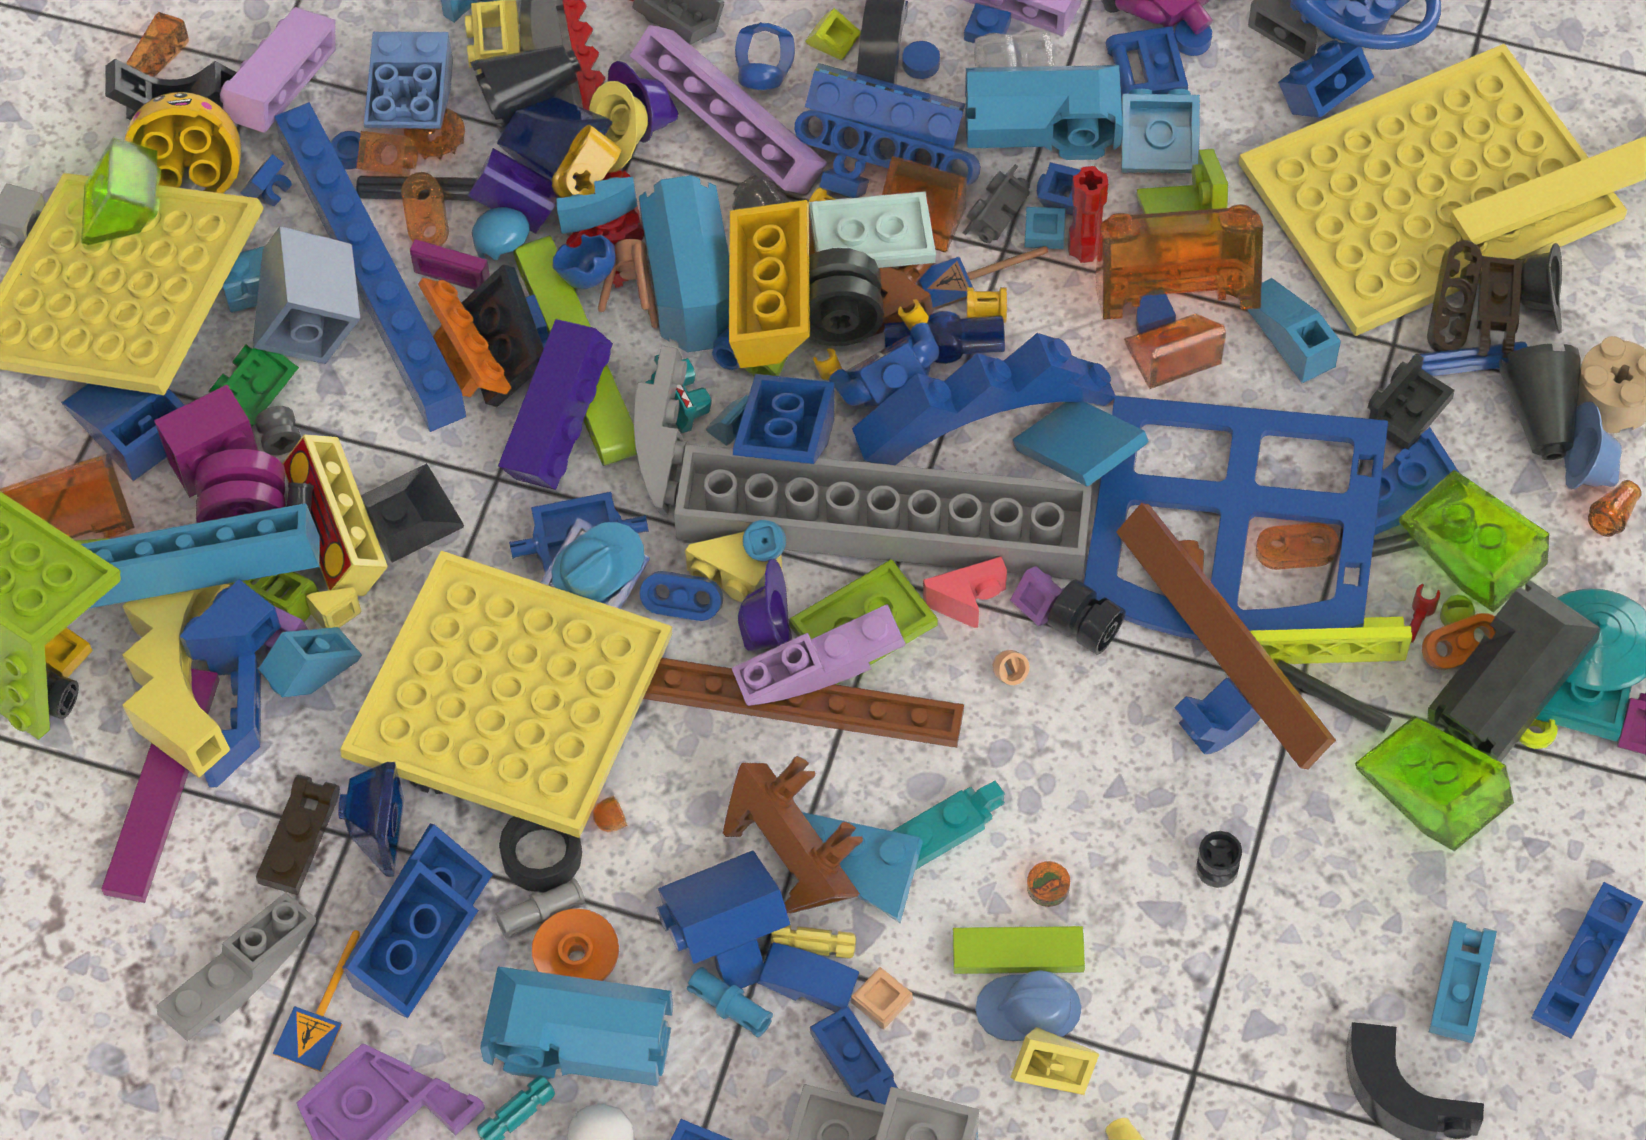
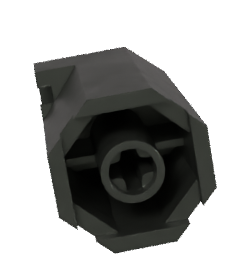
(1514, 672)

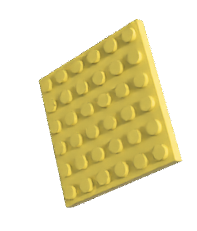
(123, 305)
(508, 693)

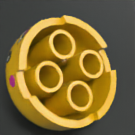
(190, 134)

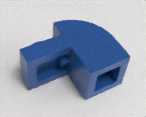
(1217, 718)

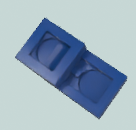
(807, 975)

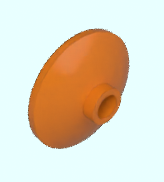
(571, 932)

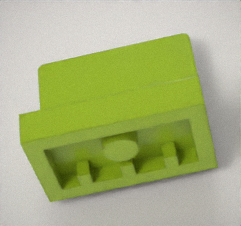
(1207, 191)

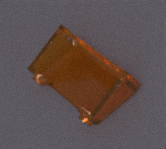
(1179, 255)

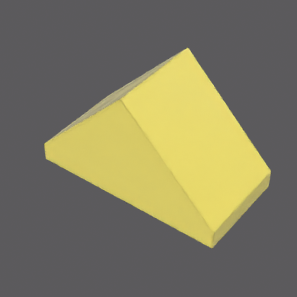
(1054, 1062)

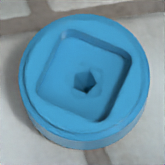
(764, 540)

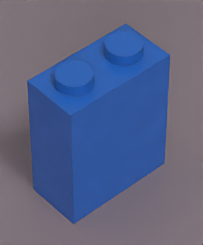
(722, 907)

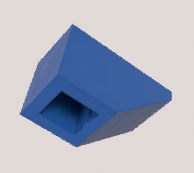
(231, 626)

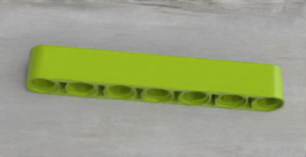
(607, 415)

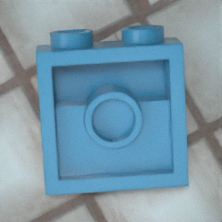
(1160, 131)

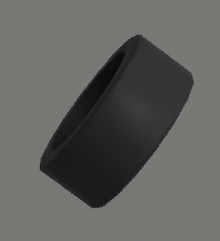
(531, 878)

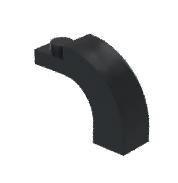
(881, 39)
(136, 88)
(1392, 1100)

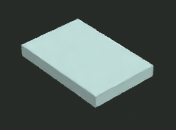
(885, 227)

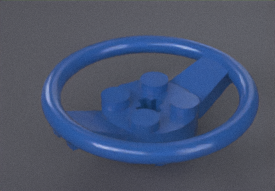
(1365, 21)

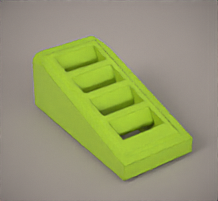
(294, 600)

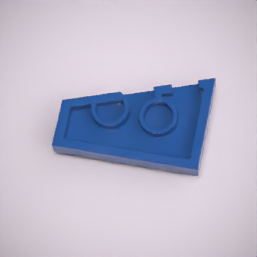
(1410, 478)

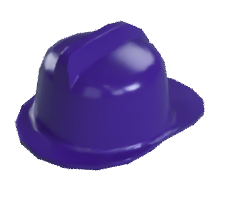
(651, 93)
(765, 613)

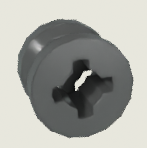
(278, 430)

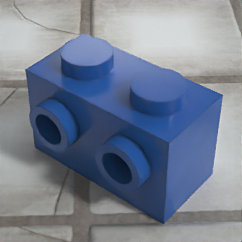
(1325, 79)

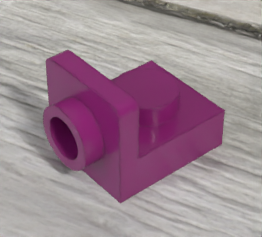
(1634, 726)

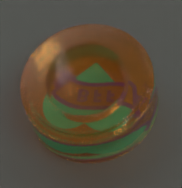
(1048, 883)

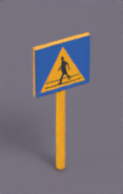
(309, 1035)

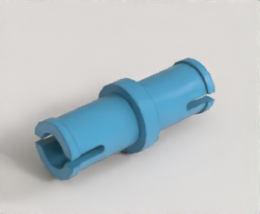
(729, 1002)

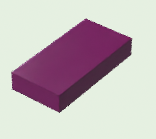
(448, 265)

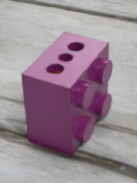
(201, 429)

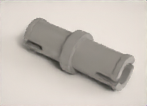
(540, 907)

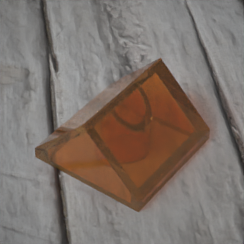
(943, 192)
(1177, 349)

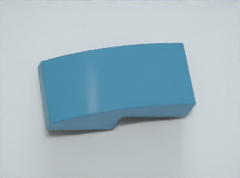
(611, 200)

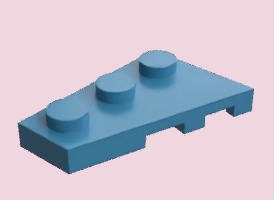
(878, 866)

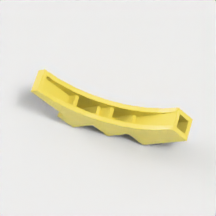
(165, 705)

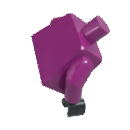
(1165, 11)

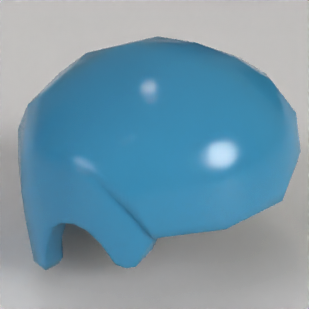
(499, 232)

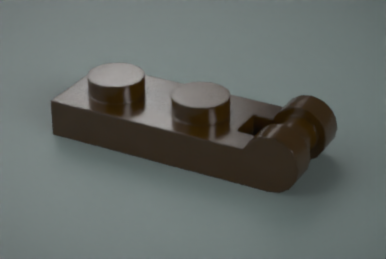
(297, 835)

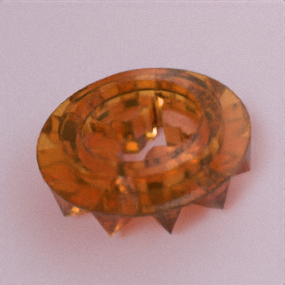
(452, 136)

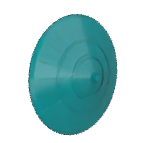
(1620, 652)

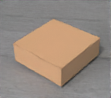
(881, 998)

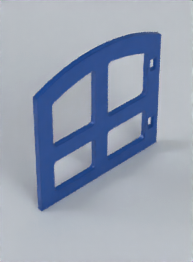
(1237, 502)

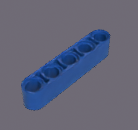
(869, 144)

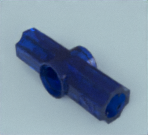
(956, 335)

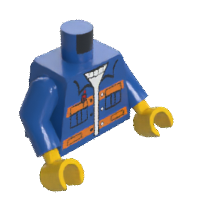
(888, 369)

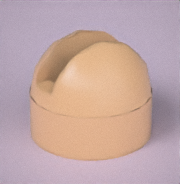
(1016, 662)

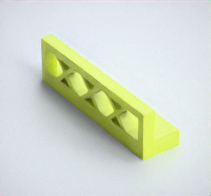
(1376, 641)

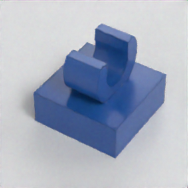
(264, 180)
(844, 181)

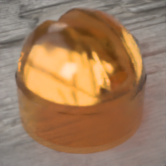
(609, 815)

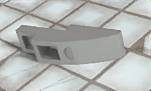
(657, 445)
(240, 970)

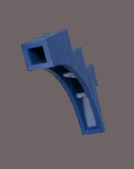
(981, 387)

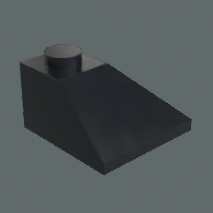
(410, 513)

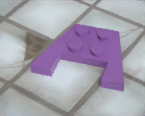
(375, 1095)

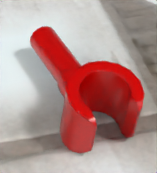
(1422, 608)

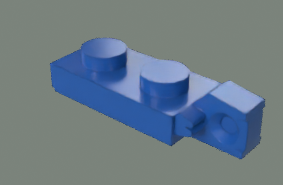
(854, 1056)

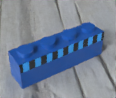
(885, 105)

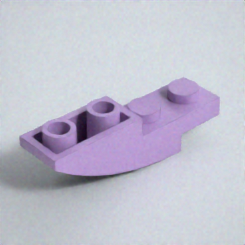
(818, 662)

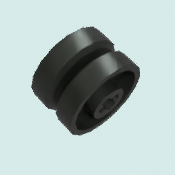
(844, 297)

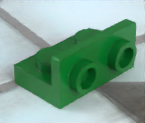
(257, 379)

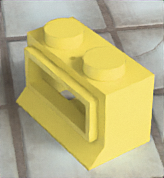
(492, 14)

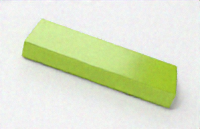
(1018, 950)

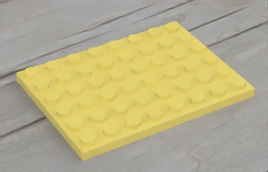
(1378, 183)

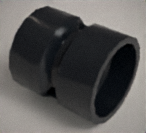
(1090, 619)

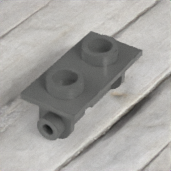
(987, 215)

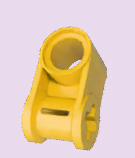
(589, 159)

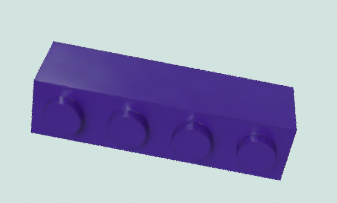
(556, 404)

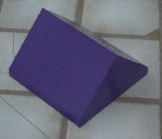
(514, 186)

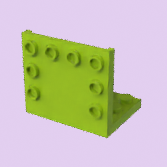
(42, 590)

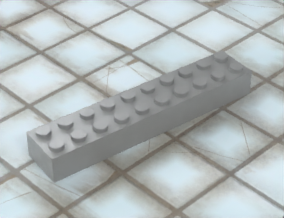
(887, 511)

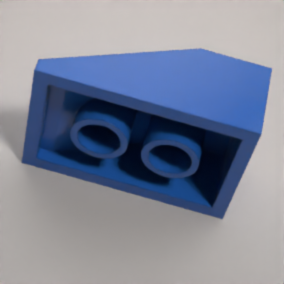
(786, 419)

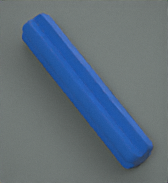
(1464, 360)

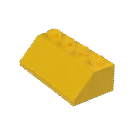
(768, 282)

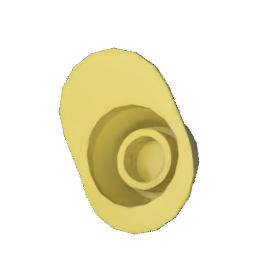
(626, 113)

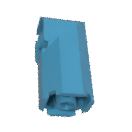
(1045, 107)
(687, 261)
(576, 1025)

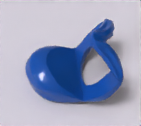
(759, 75)

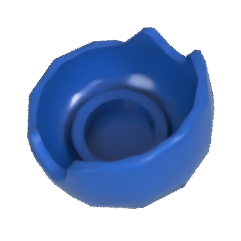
(586, 264)

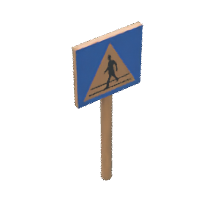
(949, 280)

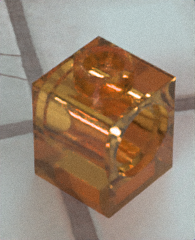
(370, 153)

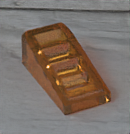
(159, 44)

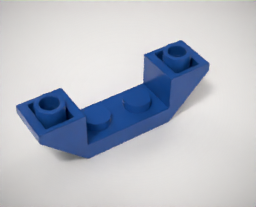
(244, 719)

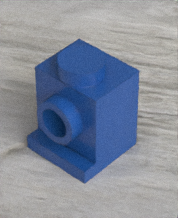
(1054, 185)

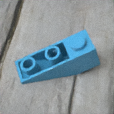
(1296, 331)

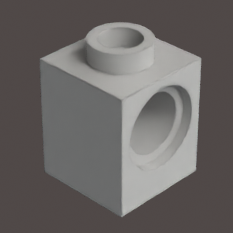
(18, 214)

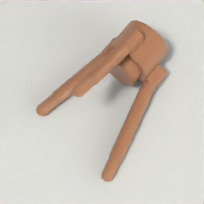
(632, 264)

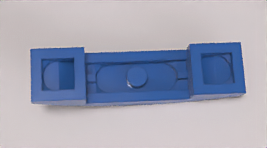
(1587, 960)

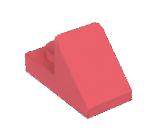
(956, 591)

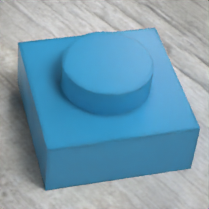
(1044, 227)

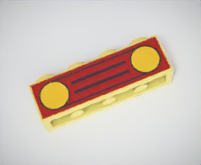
(348, 543)

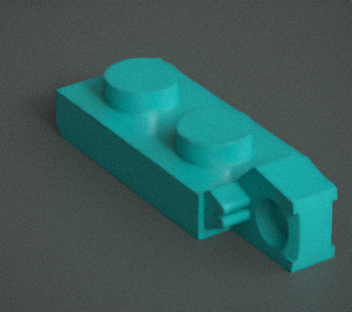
(953, 820)

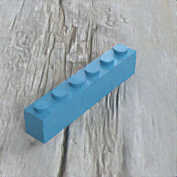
(210, 553)

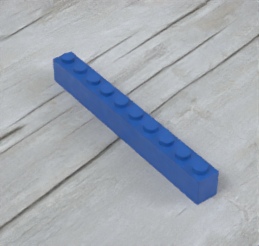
(376, 275)

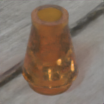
(1612, 511)

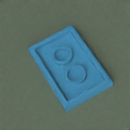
(1080, 441)

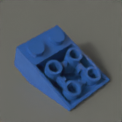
(123, 423)

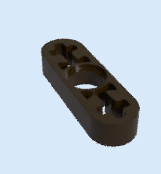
(1471, 272)

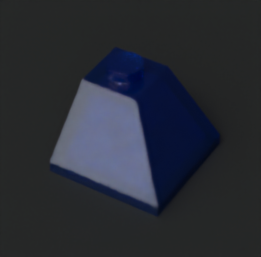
(544, 131)
(375, 814)

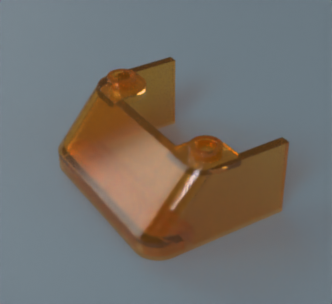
(77, 498)

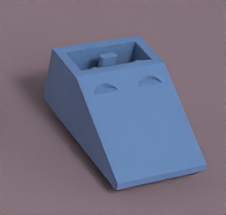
(408, 80)

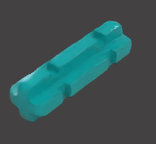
(516, 1110)

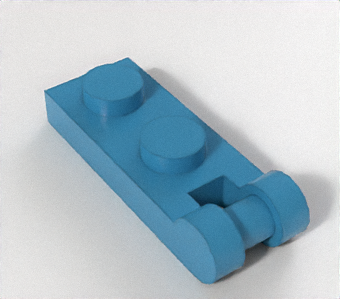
(1462, 983)

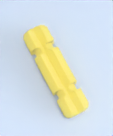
(817, 941)

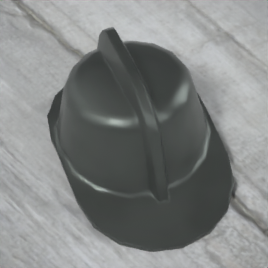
(1542, 283)

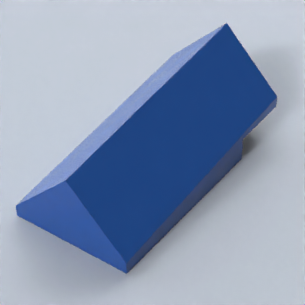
(417, 923)

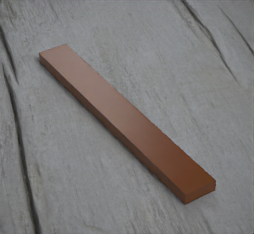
(1226, 637)
(829, 707)

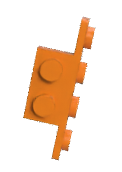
(461, 343)

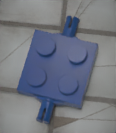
(556, 520)

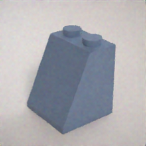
(305, 296)

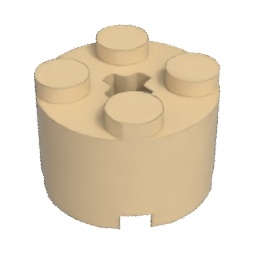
(1616, 383)

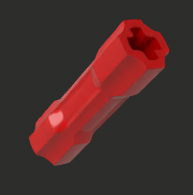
(1088, 198)

